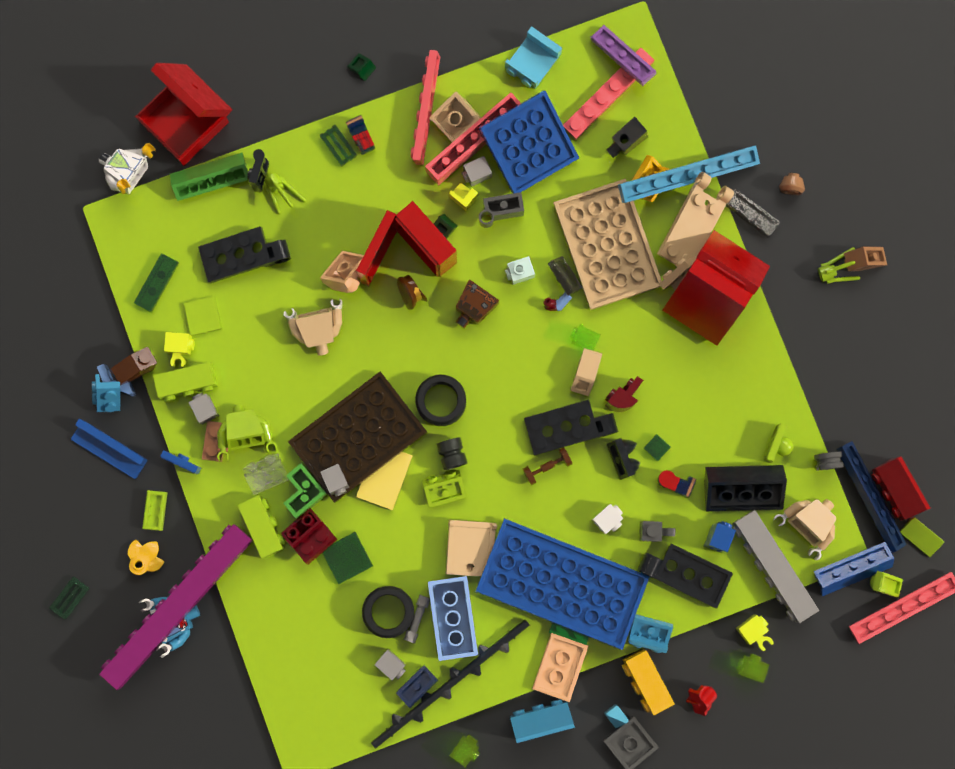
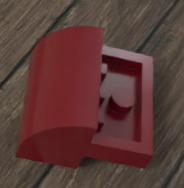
(622, 399)
(309, 536)

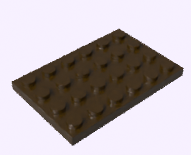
(359, 434)

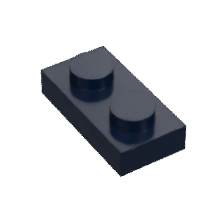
(416, 686)

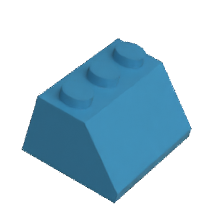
(541, 720)

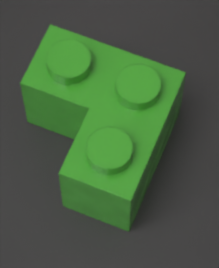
(308, 492)

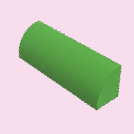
(209, 176)

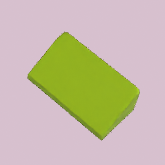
(921, 536)

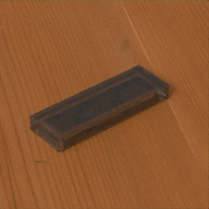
(752, 213)

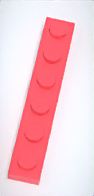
(602, 99)
(426, 100)
(903, 608)

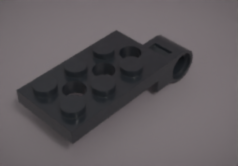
(270, 254)
(598, 427)
(702, 568)

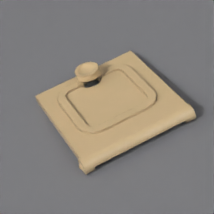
(467, 545)

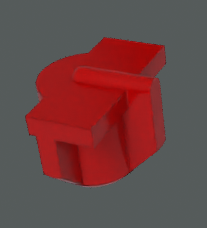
(702, 699)

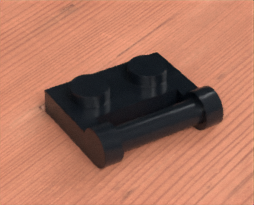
(260, 168)

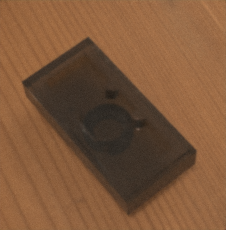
(565, 275)

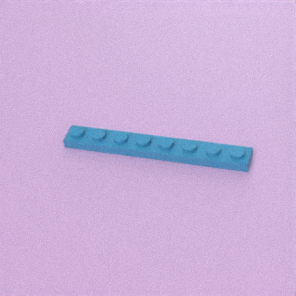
(687, 174)

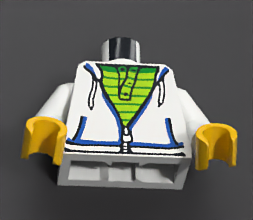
(126, 167)

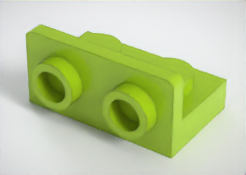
(444, 488)

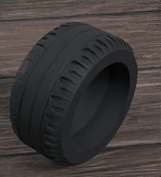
(440, 380)
(367, 612)

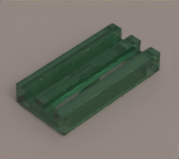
(329, 133)
(79, 585)

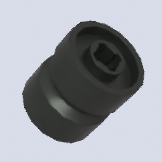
(452, 453)

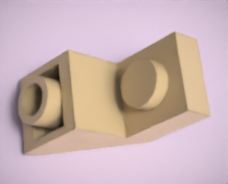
(586, 372)

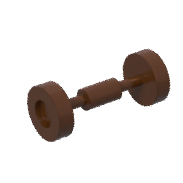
(547, 466)

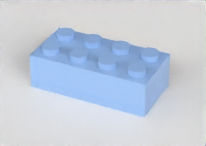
(452, 618)

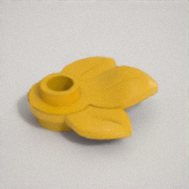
(146, 555)

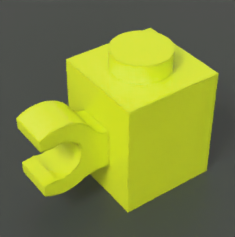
(178, 345)
(753, 630)

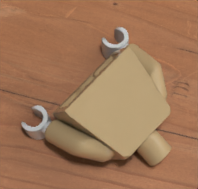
(316, 327)
(813, 522)

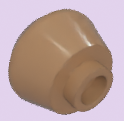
(792, 184)

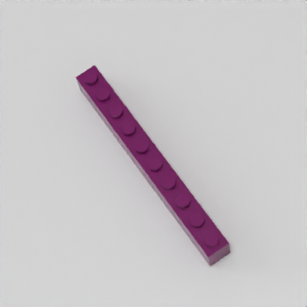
(175, 607)

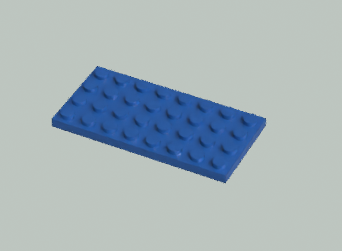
(562, 584)

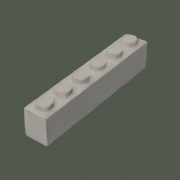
(775, 566)

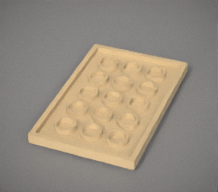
(607, 245)

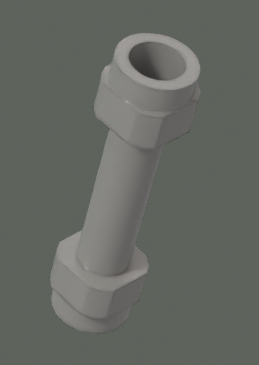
(411, 634)

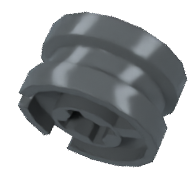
(828, 461)

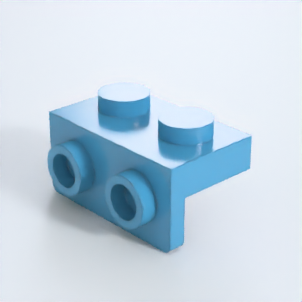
(105, 395)
(650, 634)

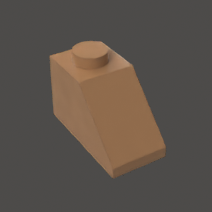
(866, 258)

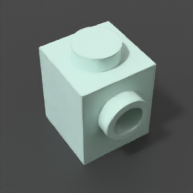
(520, 270)

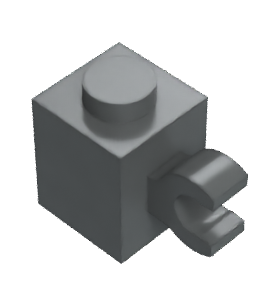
(653, 531)

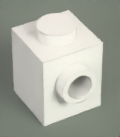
(608, 519)

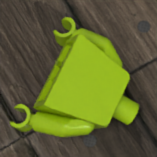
(243, 430)

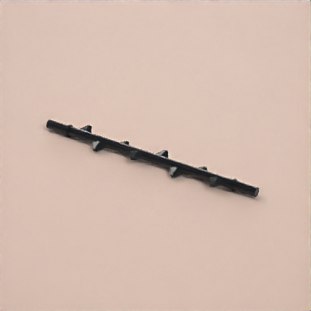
(445, 690)

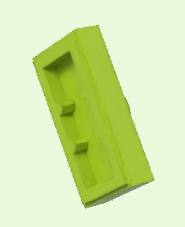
(155, 510)

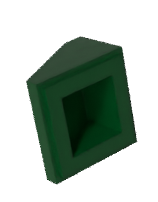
(362, 66)
(445, 225)

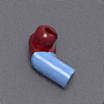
(556, 304)

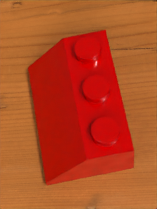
(900, 488)

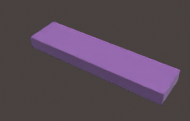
(623, 55)

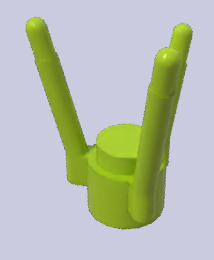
(275, 184)
(828, 272)

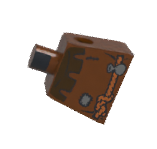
(474, 304)

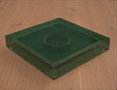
(347, 558)

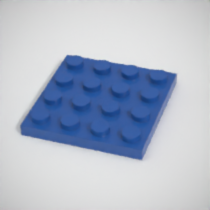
(529, 142)

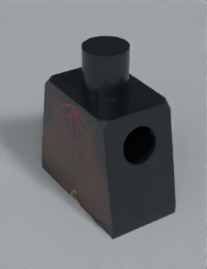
(634, 132)

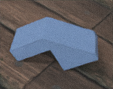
(106, 376)

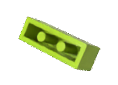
(185, 381)
(262, 526)

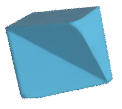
(616, 716)

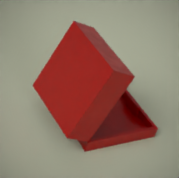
(184, 112)
(418, 234)
(716, 288)

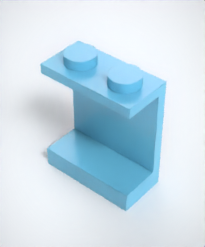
(533, 58)

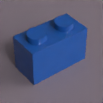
(720, 537)

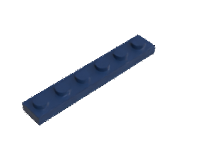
(871, 497)

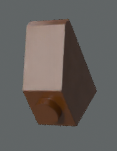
(134, 366)

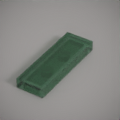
(156, 282)

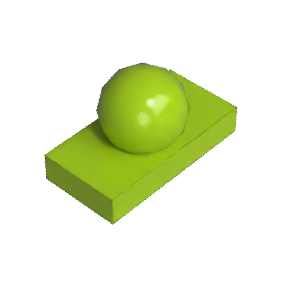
(778, 444)
(886, 584)

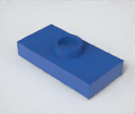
(181, 461)

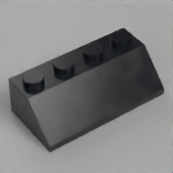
(745, 488)

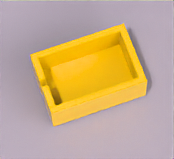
(647, 682)

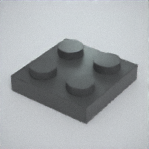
(631, 744)

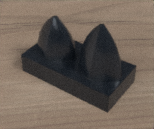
(619, 452)

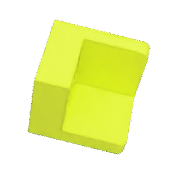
(463, 196)

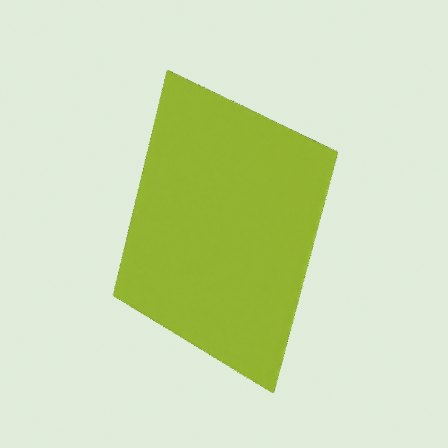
(705, 400)

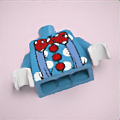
(180, 633)

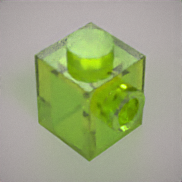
(753, 667)
(465, 750)

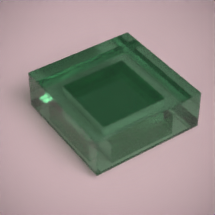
(657, 447)

